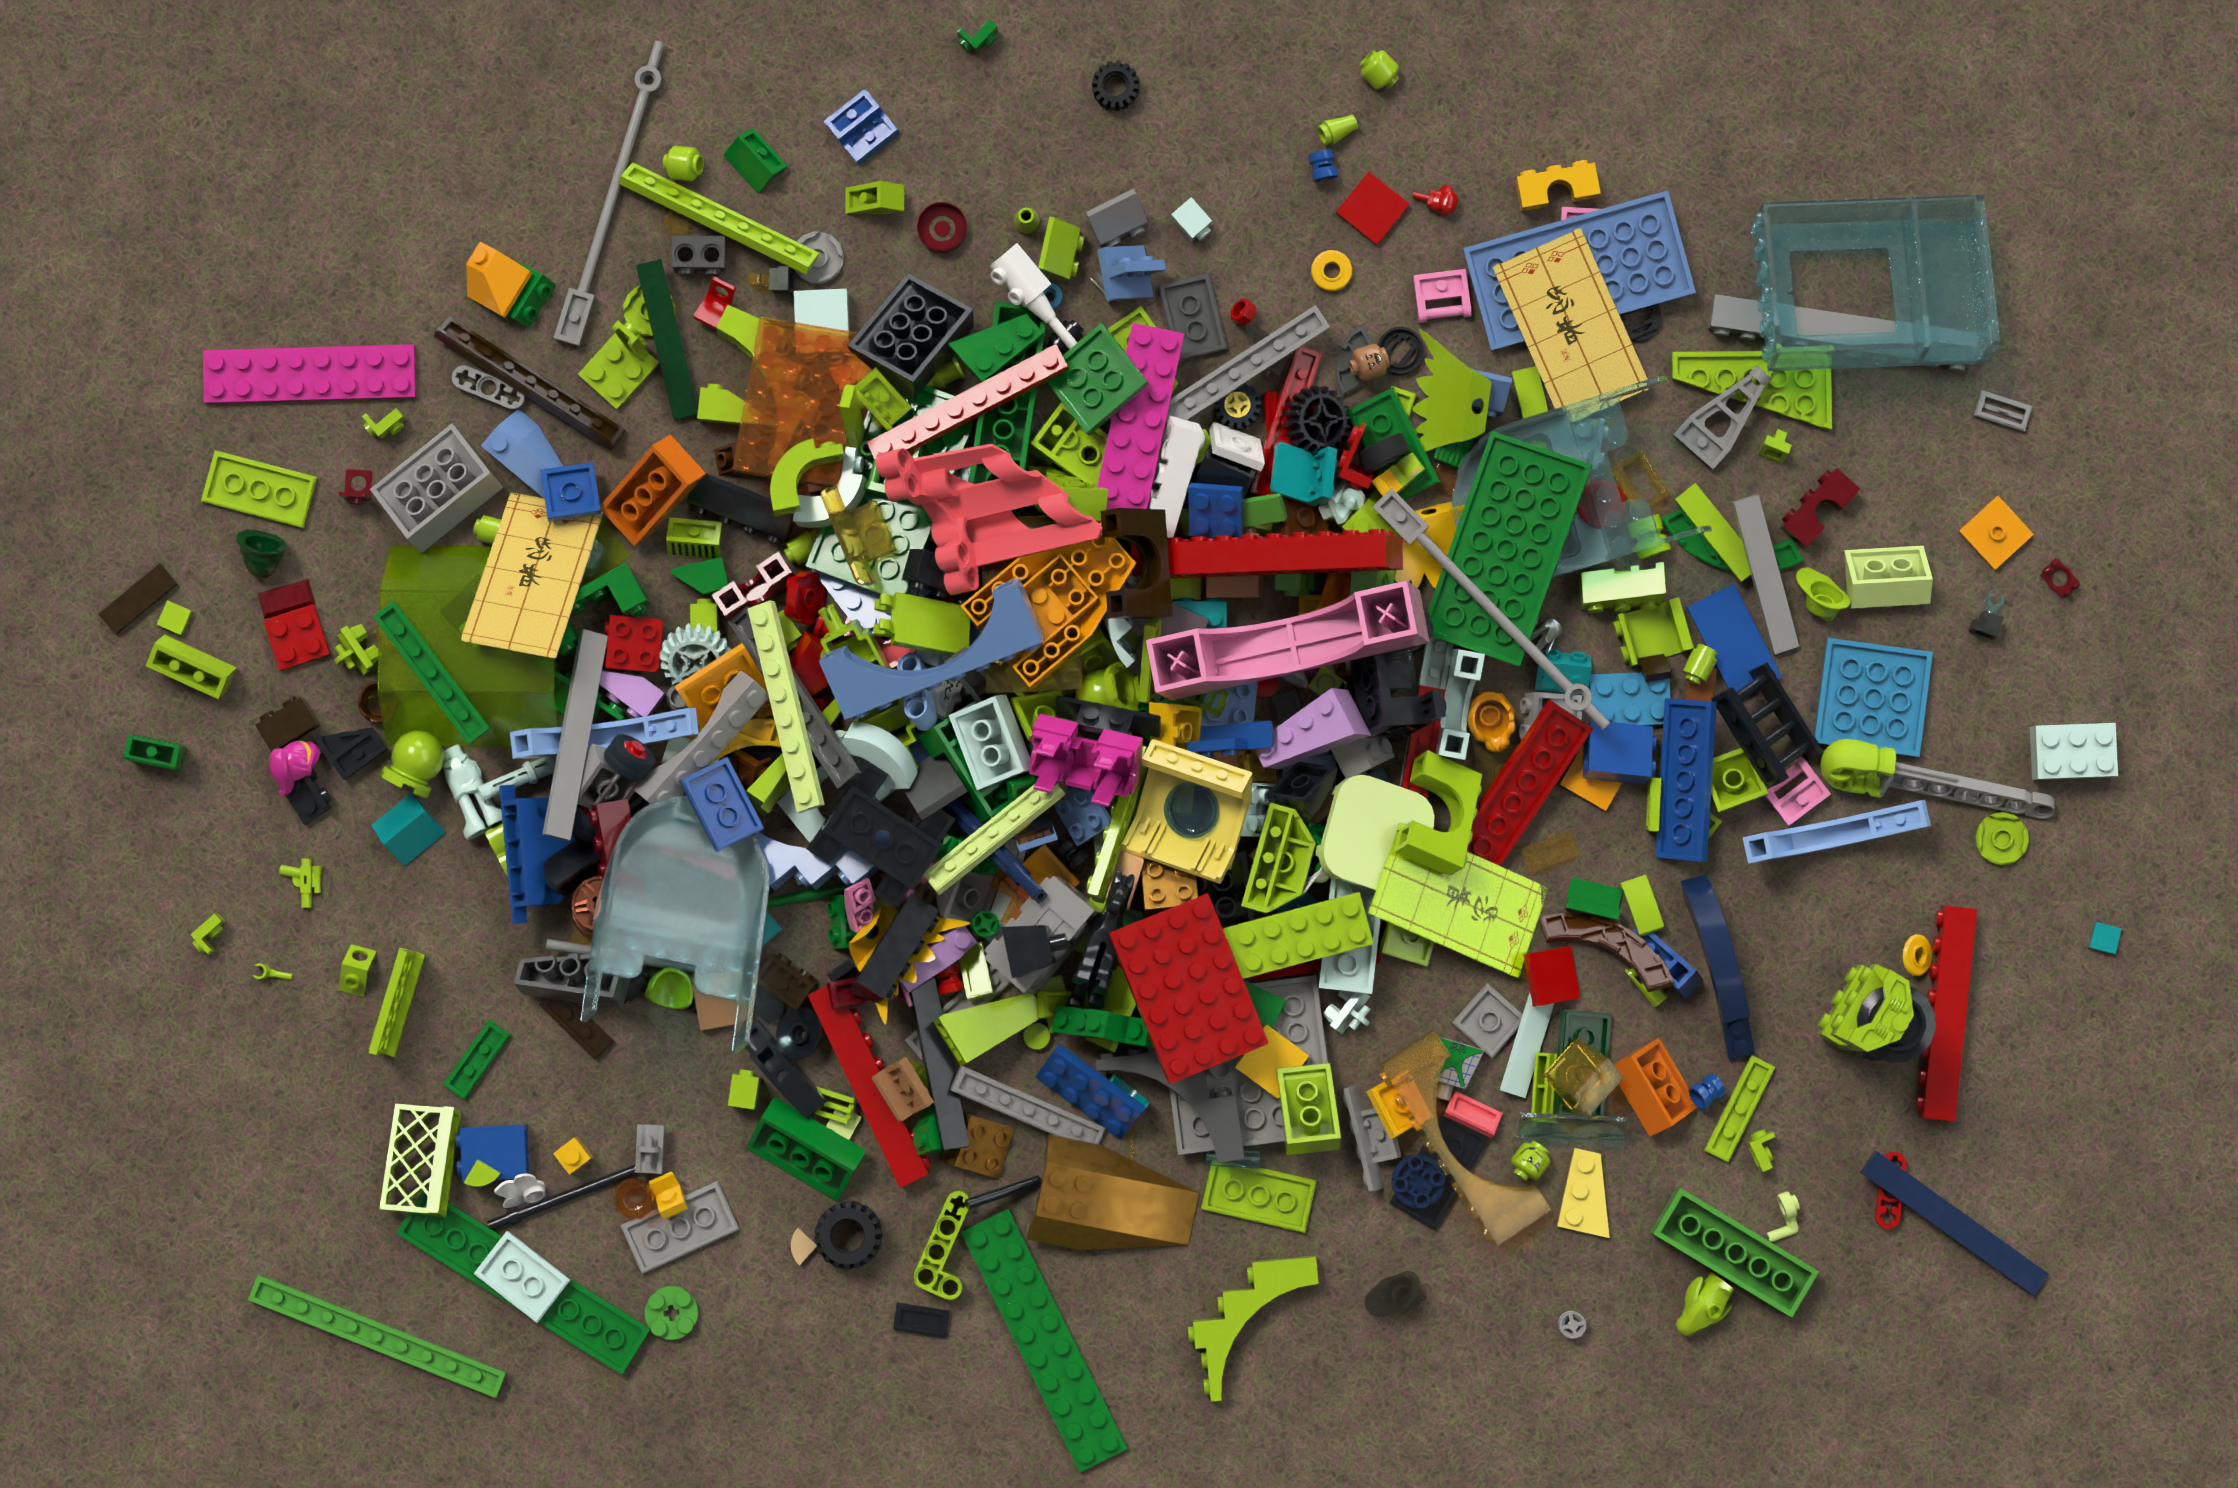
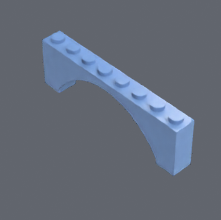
(864, 685)

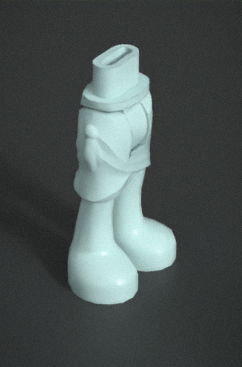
(462, 778)

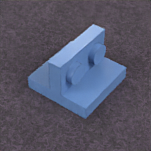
(1128, 272)

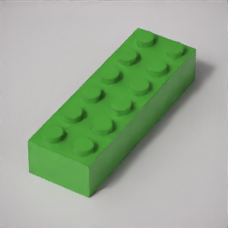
(1734, 1251)

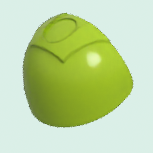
(670, 980)

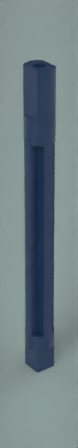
(1002, 856)

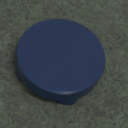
(1418, 1181)

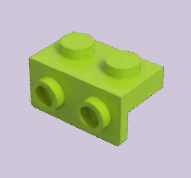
(881, 399)

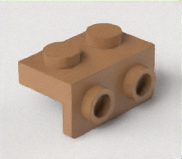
(902, 1089)

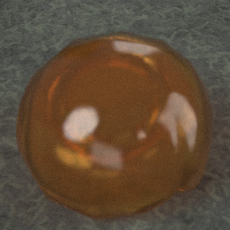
(633, 1188)

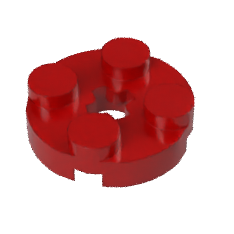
(804, 597)

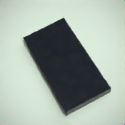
(1465, 1147)

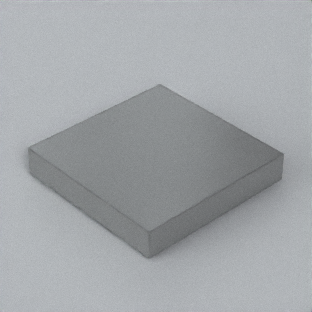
(1488, 1020)

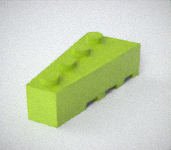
(1082, 497)

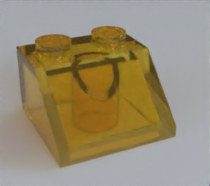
(1582, 1077)

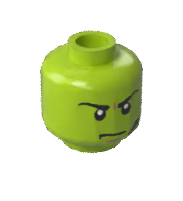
(1530, 1161)

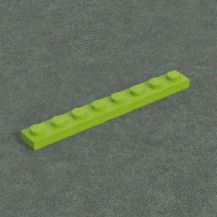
(719, 218)

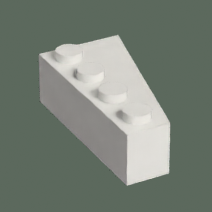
(1174, 468)

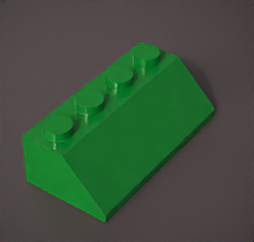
(805, 1149)

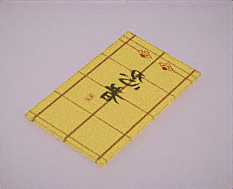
(1569, 320)
(530, 579)

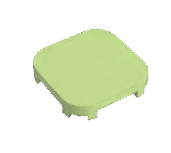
(1364, 826)

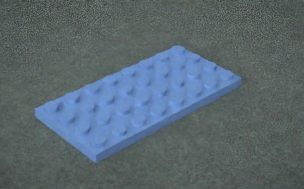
(1631, 242)

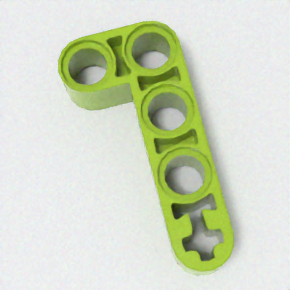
(946, 1242)

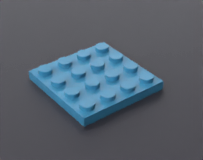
(1873, 695)

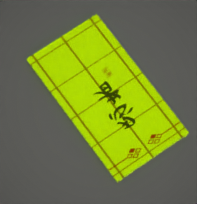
(1475, 911)

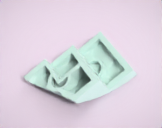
(1116, 629)

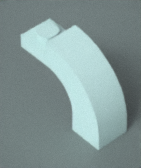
(850, 488)
(881, 750)

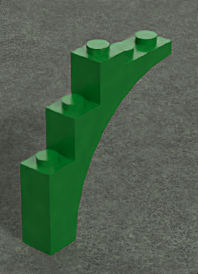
(1101, 1026)

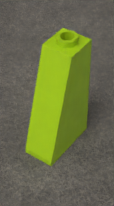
(985, 1026)

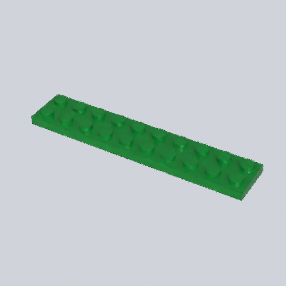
(575, 1314)
(1044, 1340)

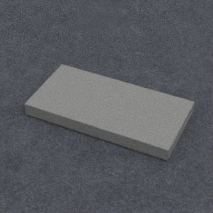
(661, 1241)

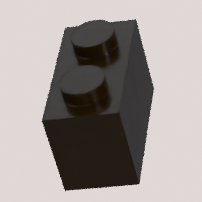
(287, 724)

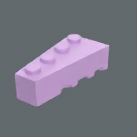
(1315, 729)

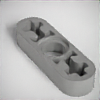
(467, 387)

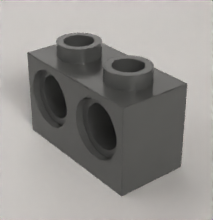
(700, 247)

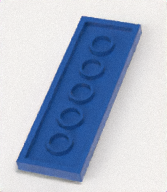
(1686, 779)

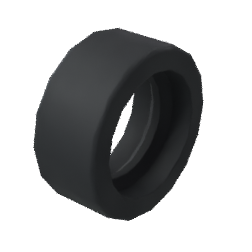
(1384, 452)

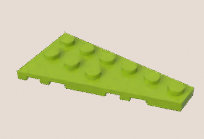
(1791, 393)

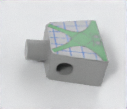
(1457, 1067)

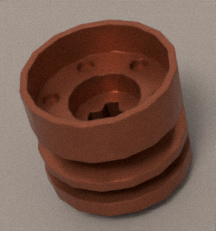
(584, 905)

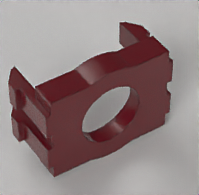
(2072, 582)

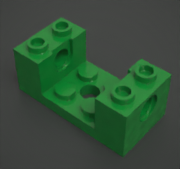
(626, 591)
(984, 802)

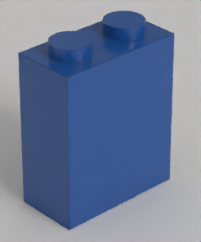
(1619, 753)
(497, 1146)

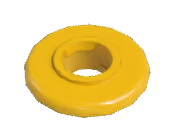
(1333, 257)
(1921, 964)

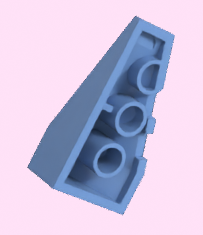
(522, 449)

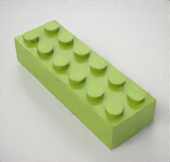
(1299, 935)

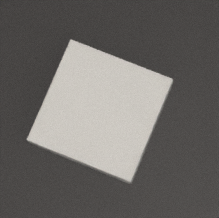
(1236, 446)

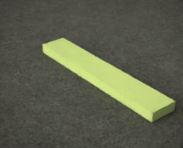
(990, 837)

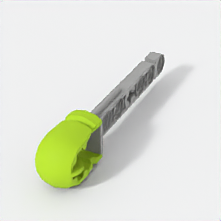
(1864, 767)

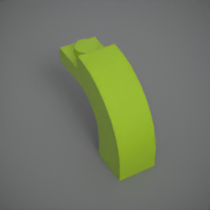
(792, 467)

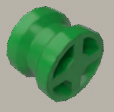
(988, 925)

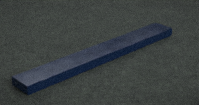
(1954, 1223)

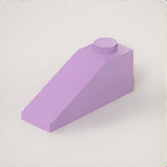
(946, 952)

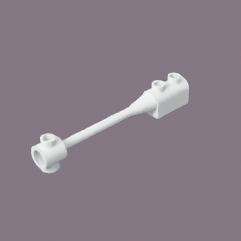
(1027, 287)

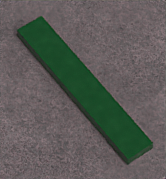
(667, 339)

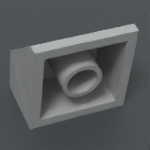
(1117, 219)

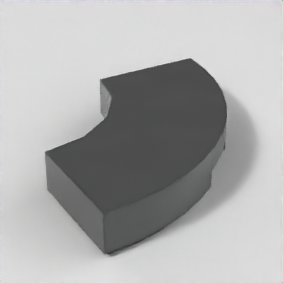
(1345, 380)

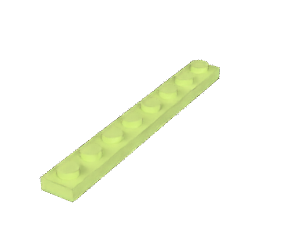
(786, 706)

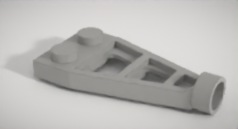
(1702, 440)

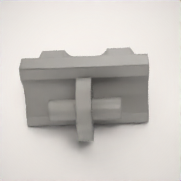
(649, 1148)

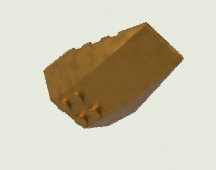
(1107, 1201)

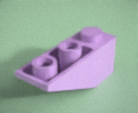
(632, 690)

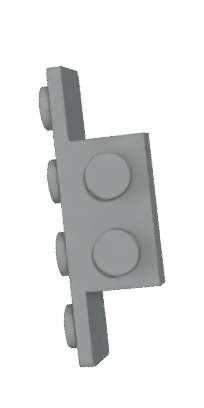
(1371, 1138)

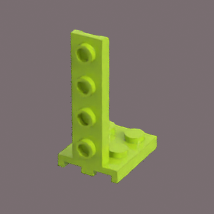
(619, 365)

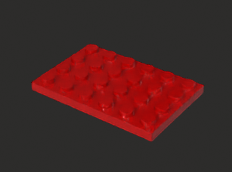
(1188, 988)

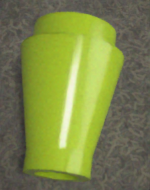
(1336, 129)
(1026, 226)

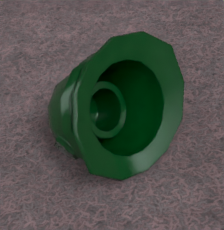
(260, 552)

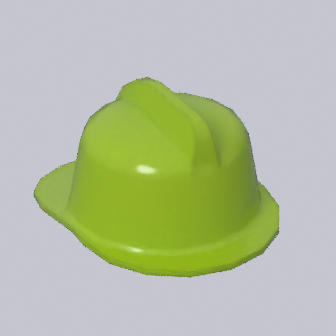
(1822, 594)

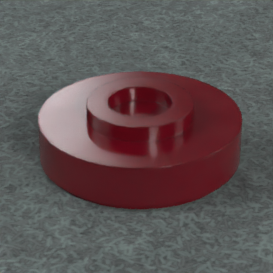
(942, 228)

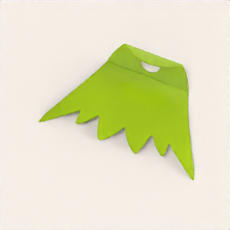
(1450, 399)

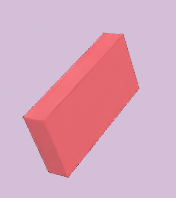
(1473, 1114)

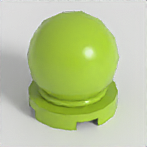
(1111, 687)
(415, 761)

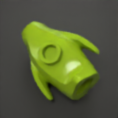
(1704, 1304)

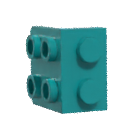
(1303, 476)

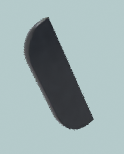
(571, 866)

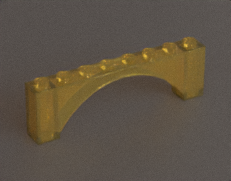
(1415, 1077)

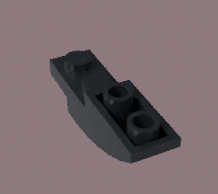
(783, 1072)

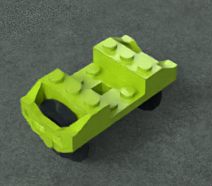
(1879, 1016)

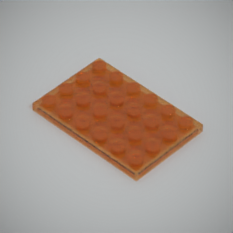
(794, 396)

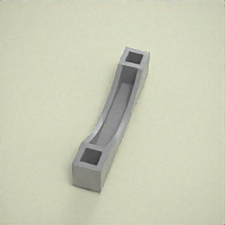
(735, 708)

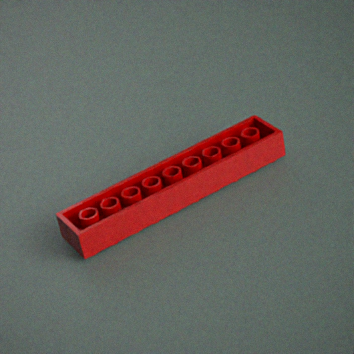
(1281, 554)

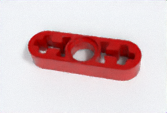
(1896, 1211)

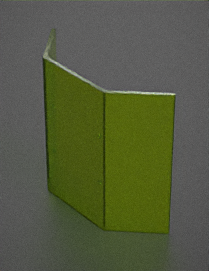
(504, 685)

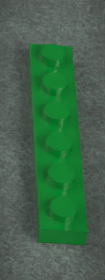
(432, 672)

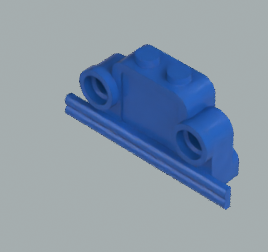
(527, 852)

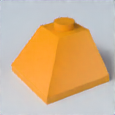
(494, 279)

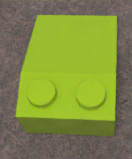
(1308, 1109)

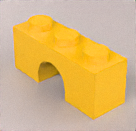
(1579, 179)

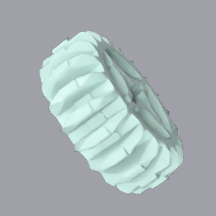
(694, 649)

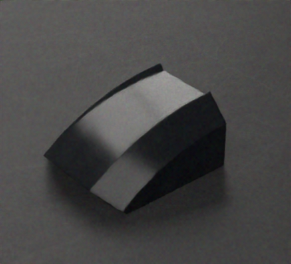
(1304, 788)

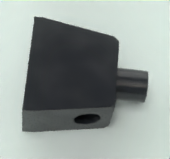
(1031, 948)

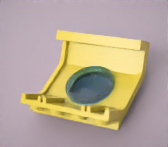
(1189, 812)

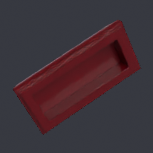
(286, 598)

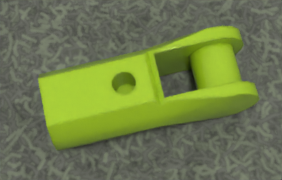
(1654, 997)

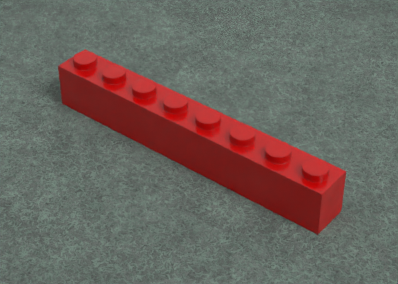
(1949, 1003)
(859, 1066)

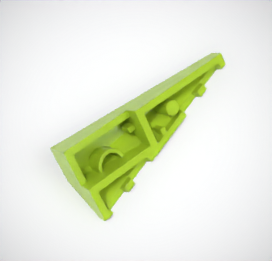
(774, 780)

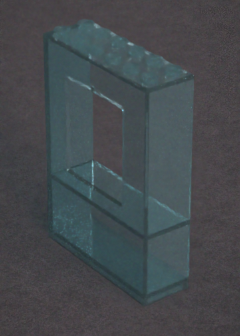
(1936, 275)

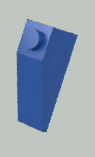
(1685, 976)

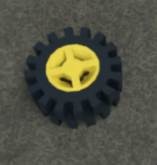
(1244, 417)

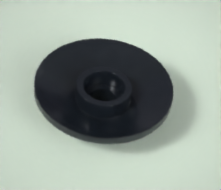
(790, 1033)

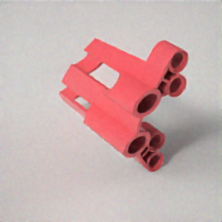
(976, 520)

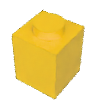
(573, 1155)

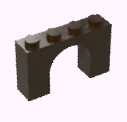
(1149, 535)

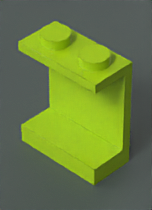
(1653, 632)

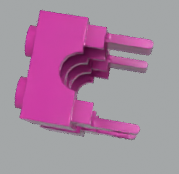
(1107, 764)

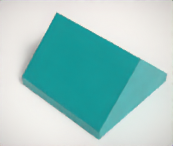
(408, 829)

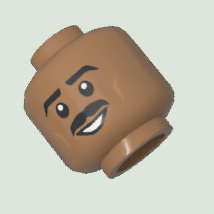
(1369, 362)

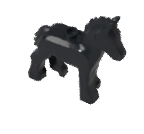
(1099, 955)

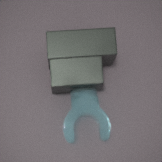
(1988, 623)

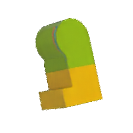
(1399, 475)

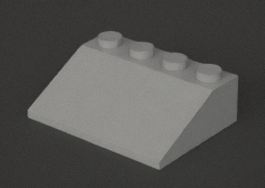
(436, 488)

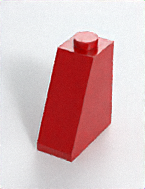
(806, 663)

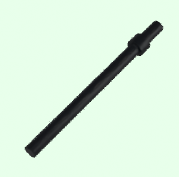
(516, 1215)

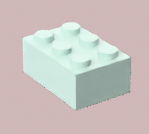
(2073, 751)

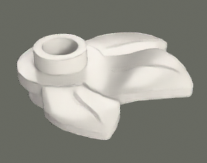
(523, 1189)

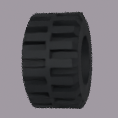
(824, 1235)

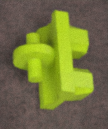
(350, 640)

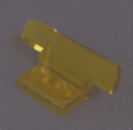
(860, 534)

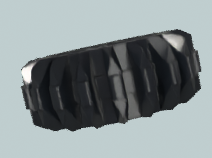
(1319, 437)

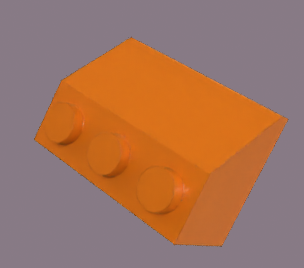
(1654, 1087)

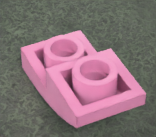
(858, 904)

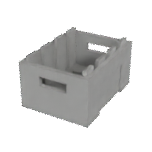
(1064, 912)

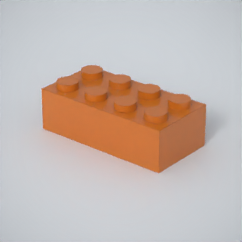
(652, 490)

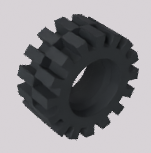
(1115, 70)

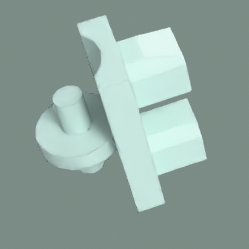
(1343, 502)
(1351, 1014)

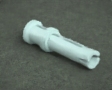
(528, 773)

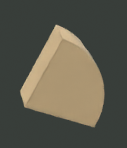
(801, 1246)

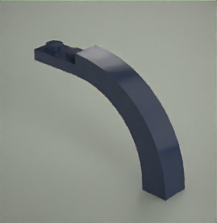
(1722, 965)

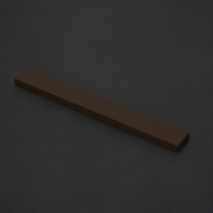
(529, 383)

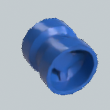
(1323, 165)
(1707, 1091)

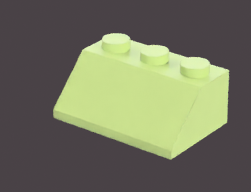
(1888, 577)

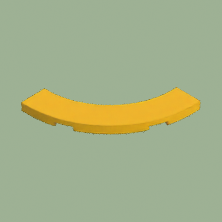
(754, 733)

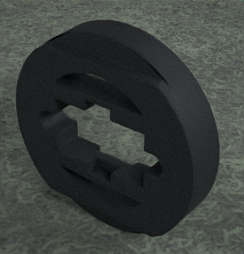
(1655, 319)
(1416, 342)

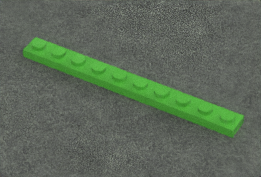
(377, 1336)

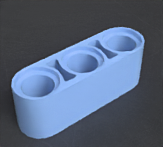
(921, 707)

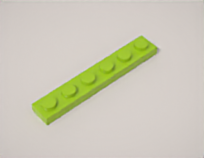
(1113, 836)

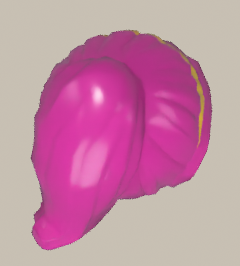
(292, 763)

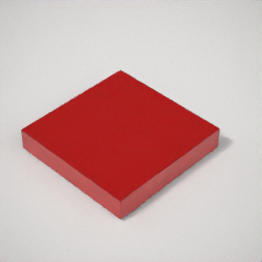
(1372, 208)
(1551, 976)

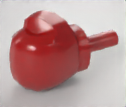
(1441, 201)

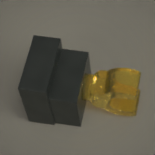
(779, 280)

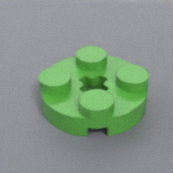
(661, 1324)

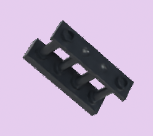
(1750, 737)

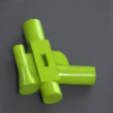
(305, 878)

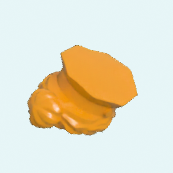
(1491, 720)

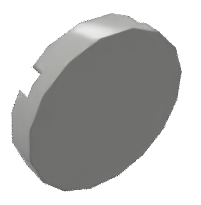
(829, 259)

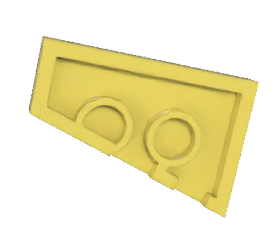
(1584, 1195)

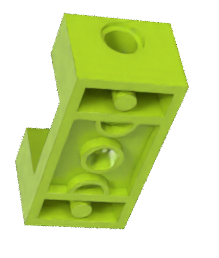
(1063, 441)

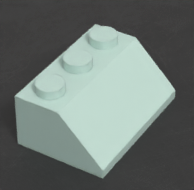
(991, 741)

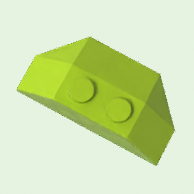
(1280, 860)

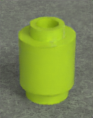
(486, 529)
(800, 547)
(1700, 664)

